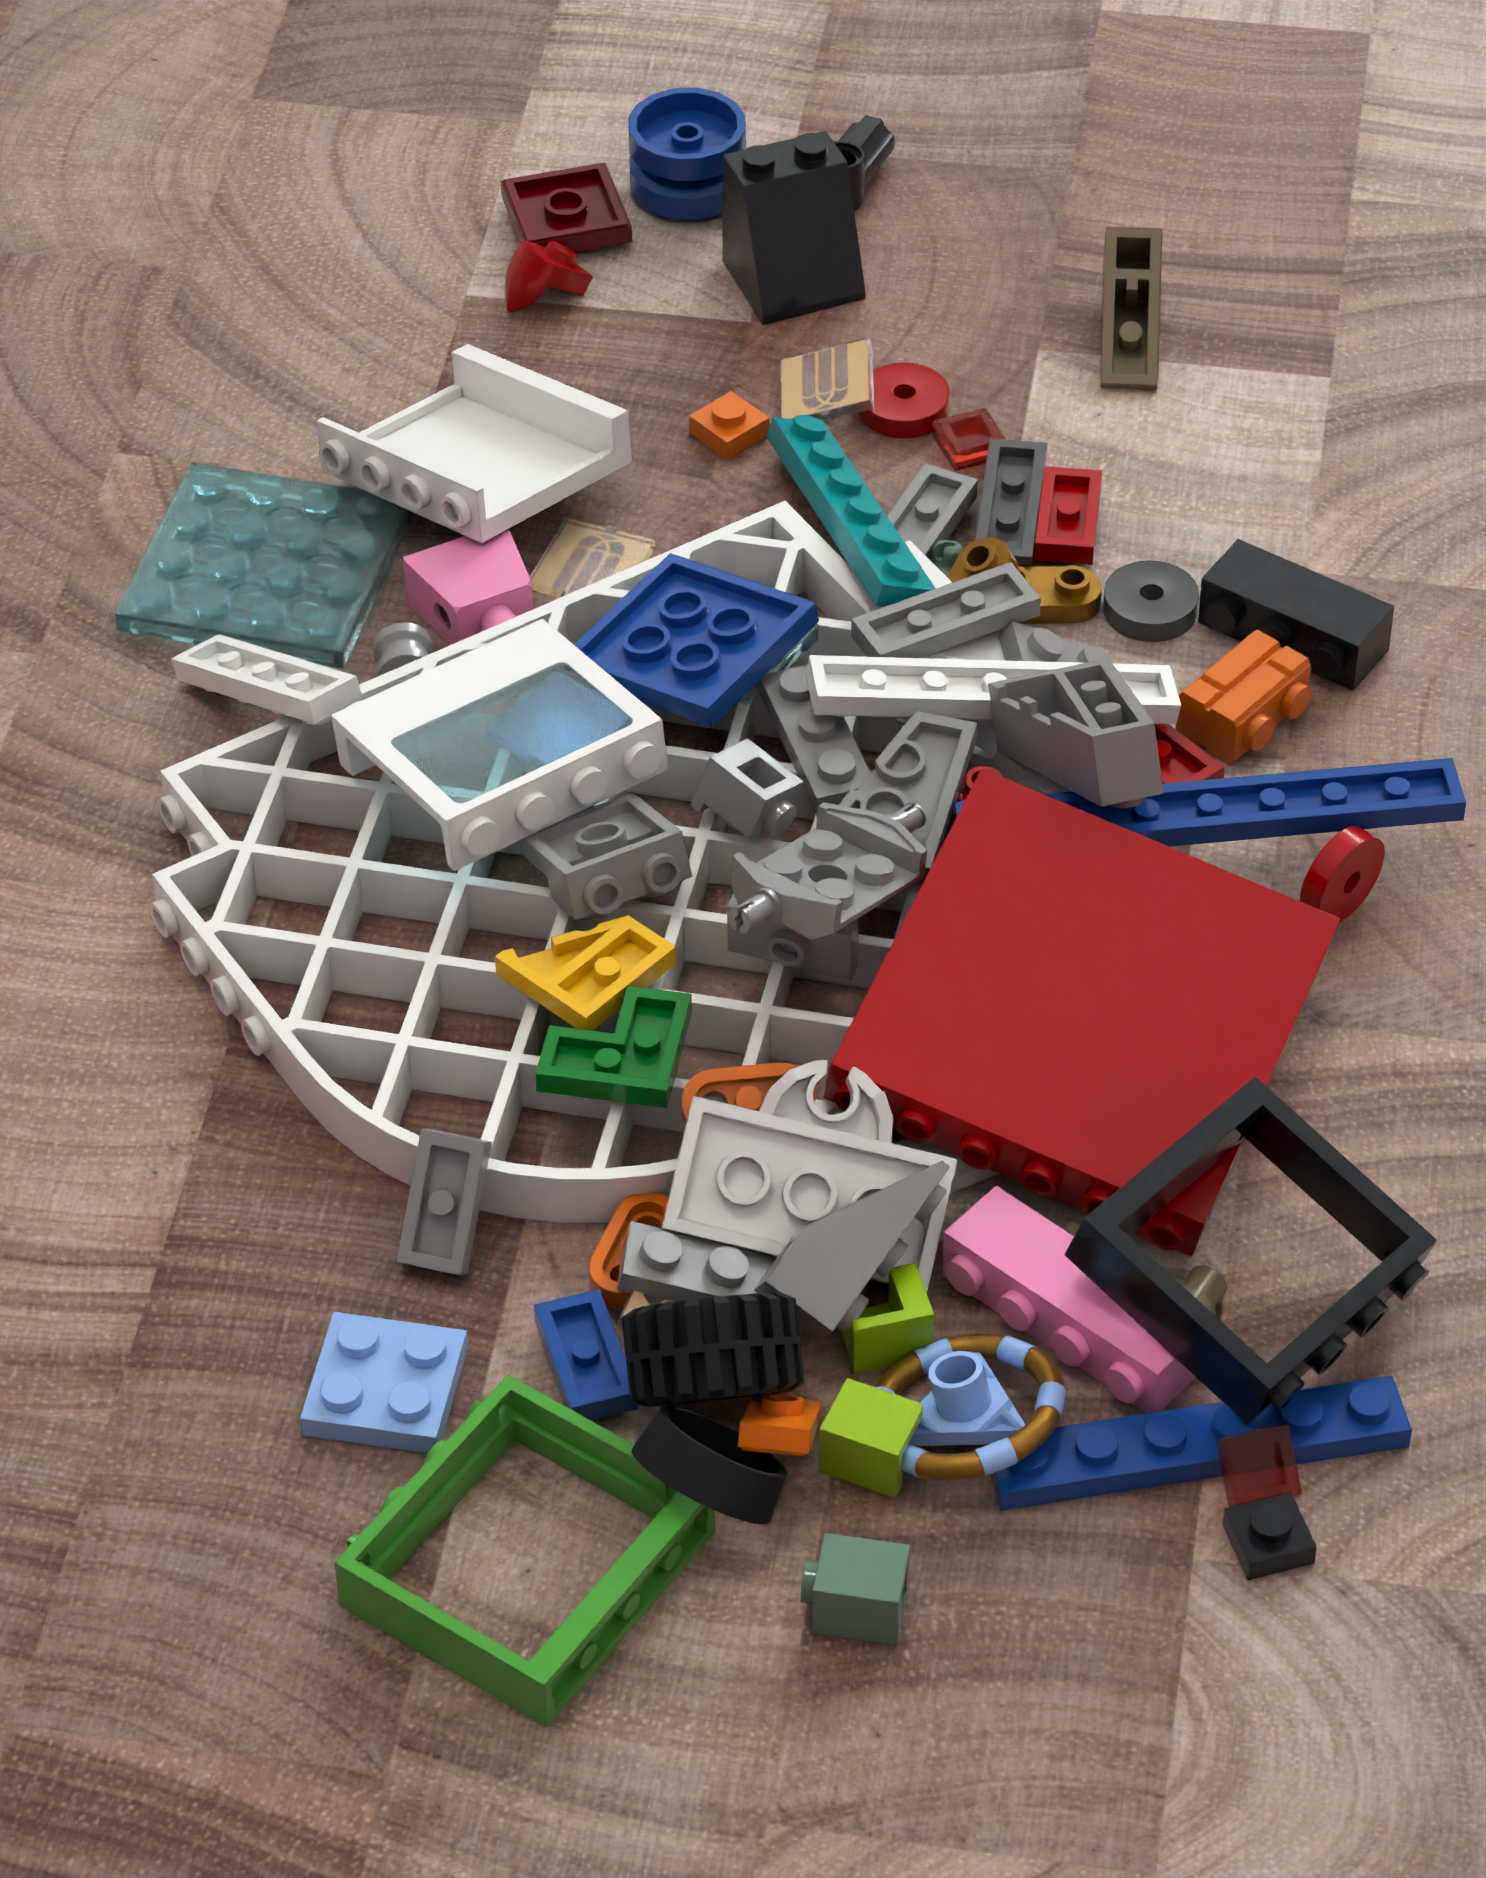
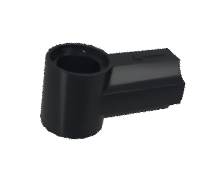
(865, 149)

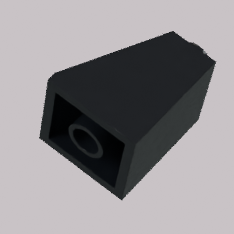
(791, 227)

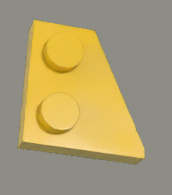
(589, 970)

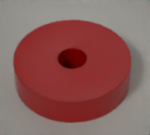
(906, 400)
(1343, 872)

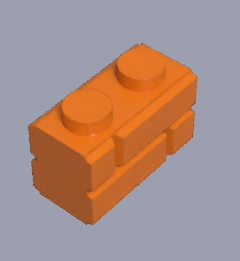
(1245, 697)

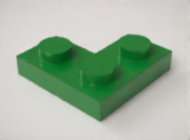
(624, 1066)

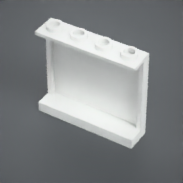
(483, 448)

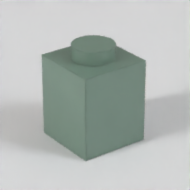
(858, 1588)

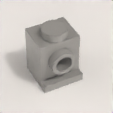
(749, 790)

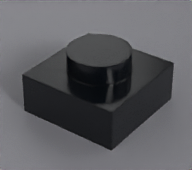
(1269, 1536)

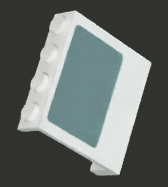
(505, 740)

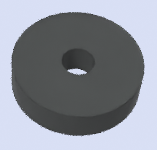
(1151, 601)

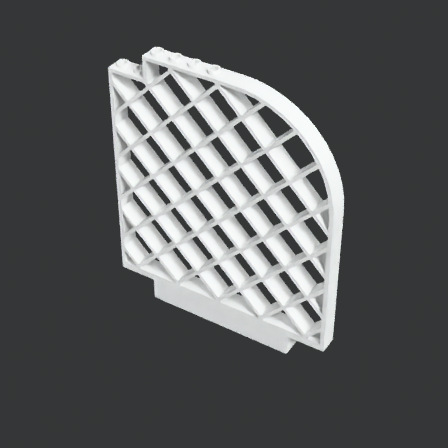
(269, 778)

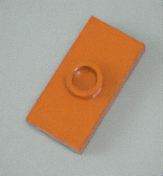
(780, 1424)

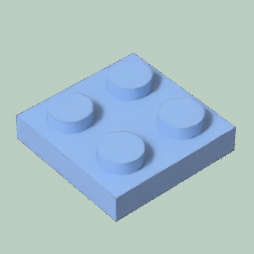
(384, 1382)

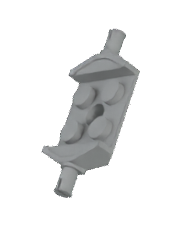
(830, 873)

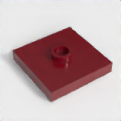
(568, 207)

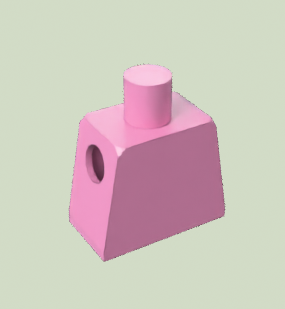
(468, 585)

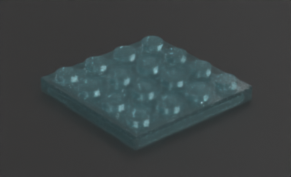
(264, 564)

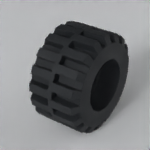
(713, 1349)

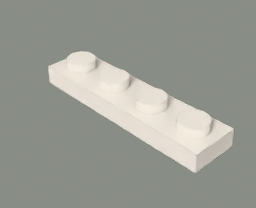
(267, 679)

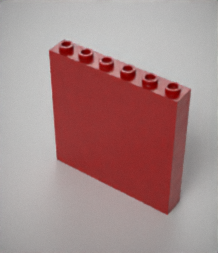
(1079, 1002)

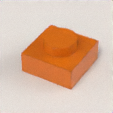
(729, 425)

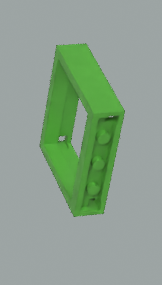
(599, 1621)

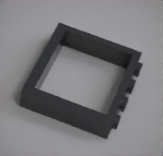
(1189, 1328)

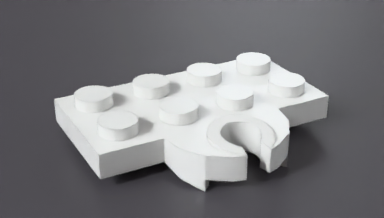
(774, 1170)

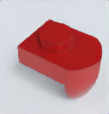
(536, 268)

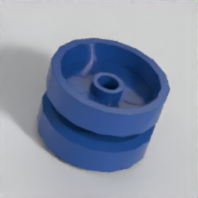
(680, 149)

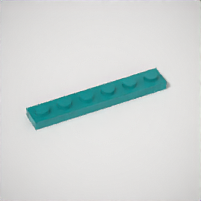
(848, 510)

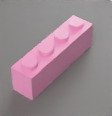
(1020, 1270)

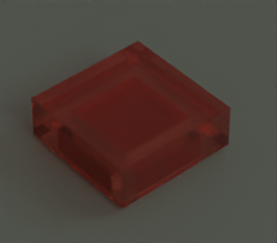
(966, 437)
(1258, 1464)

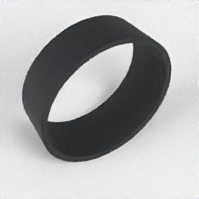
(708, 1466)

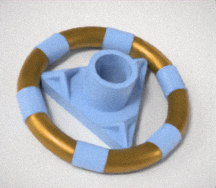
(972, 1407)

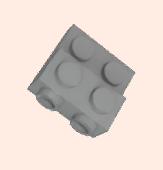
(609, 856)

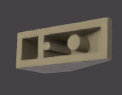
(1131, 307)

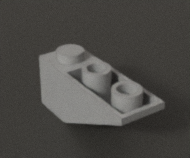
(838, 1254)

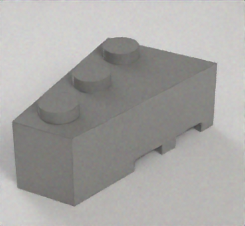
(1080, 731)

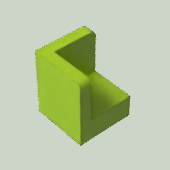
(892, 1329)
(867, 1436)

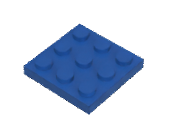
(696, 637)

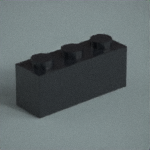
(1317, 616)

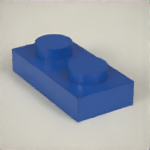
(585, 1354)

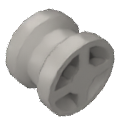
(400, 645)

